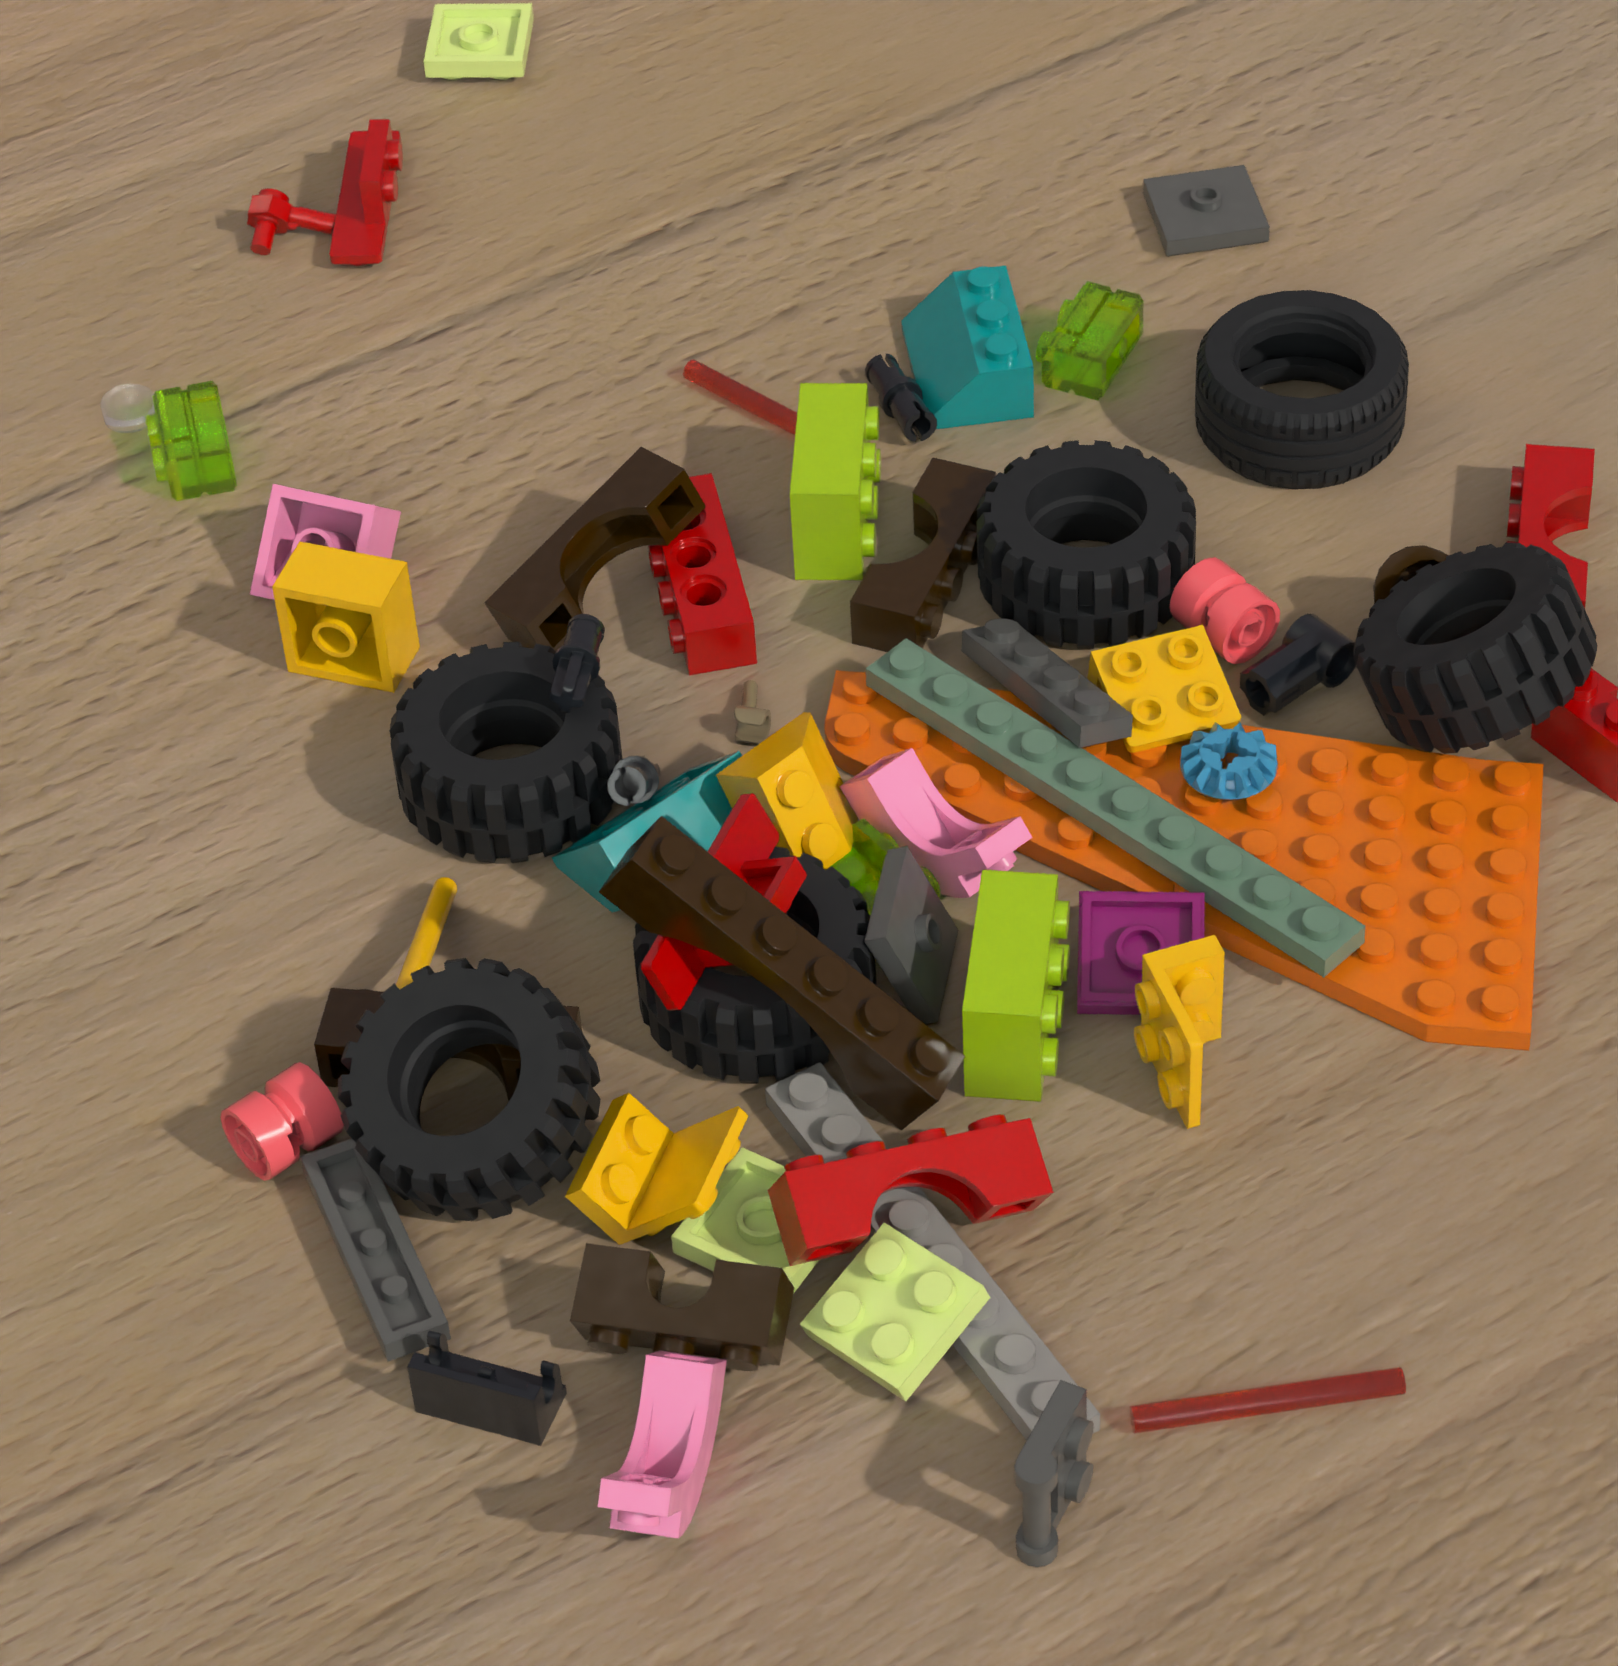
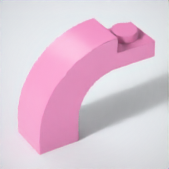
(904, 803)
(669, 1447)

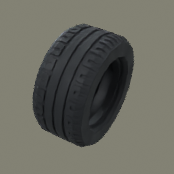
(1297, 438)

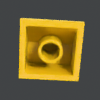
(797, 790)

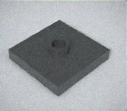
(1206, 210)
(911, 935)

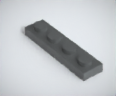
(1046, 683)
(374, 1249)

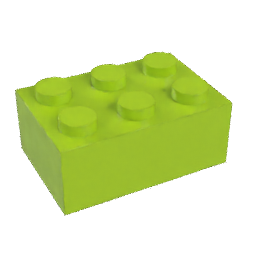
(834, 481)
(1012, 984)

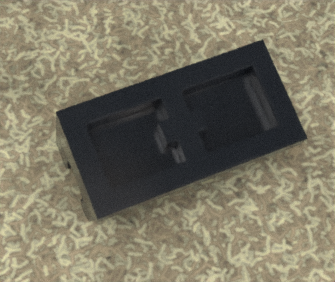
(485, 1393)

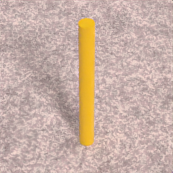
(428, 929)

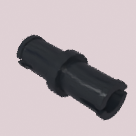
(900, 397)

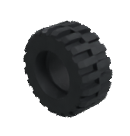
(1076, 496)
(1475, 648)
(511, 803)
(738, 1022)
(420, 1032)

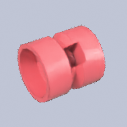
(1233, 612)
(289, 1116)

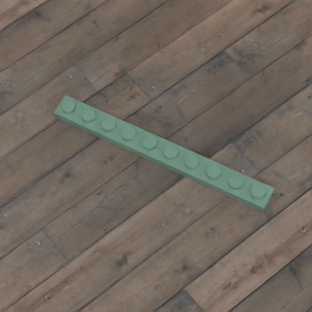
(1117, 808)

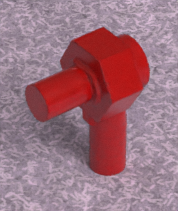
(273, 214)

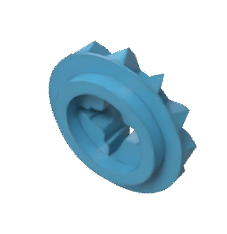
(1244, 777)

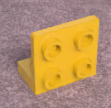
(1167, 685)
(1180, 1013)
(647, 1176)

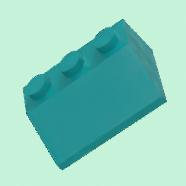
(971, 350)
(689, 802)

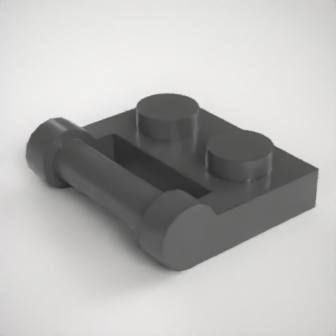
(1052, 1472)

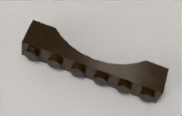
(692, 897)

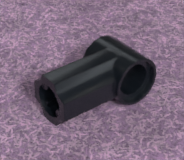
(1308, 656)

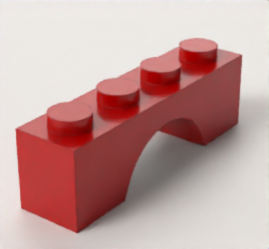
(1554, 502)
(984, 1171)

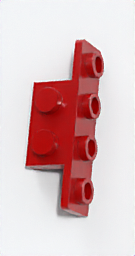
(367, 194)
(745, 849)

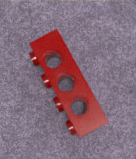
(705, 590)

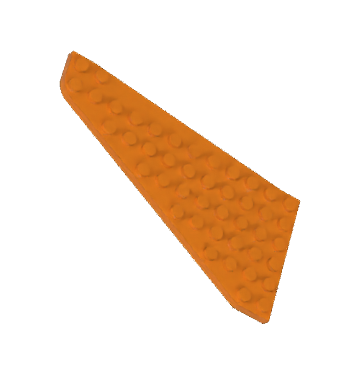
(1399, 838)

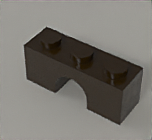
(736, 1320)

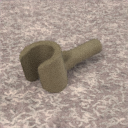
(752, 722)

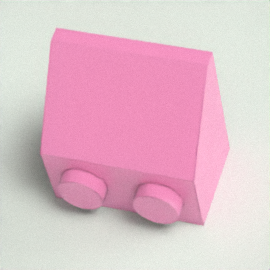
(320, 520)

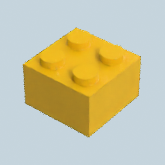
(346, 616)

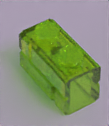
(1090, 340)
(193, 441)

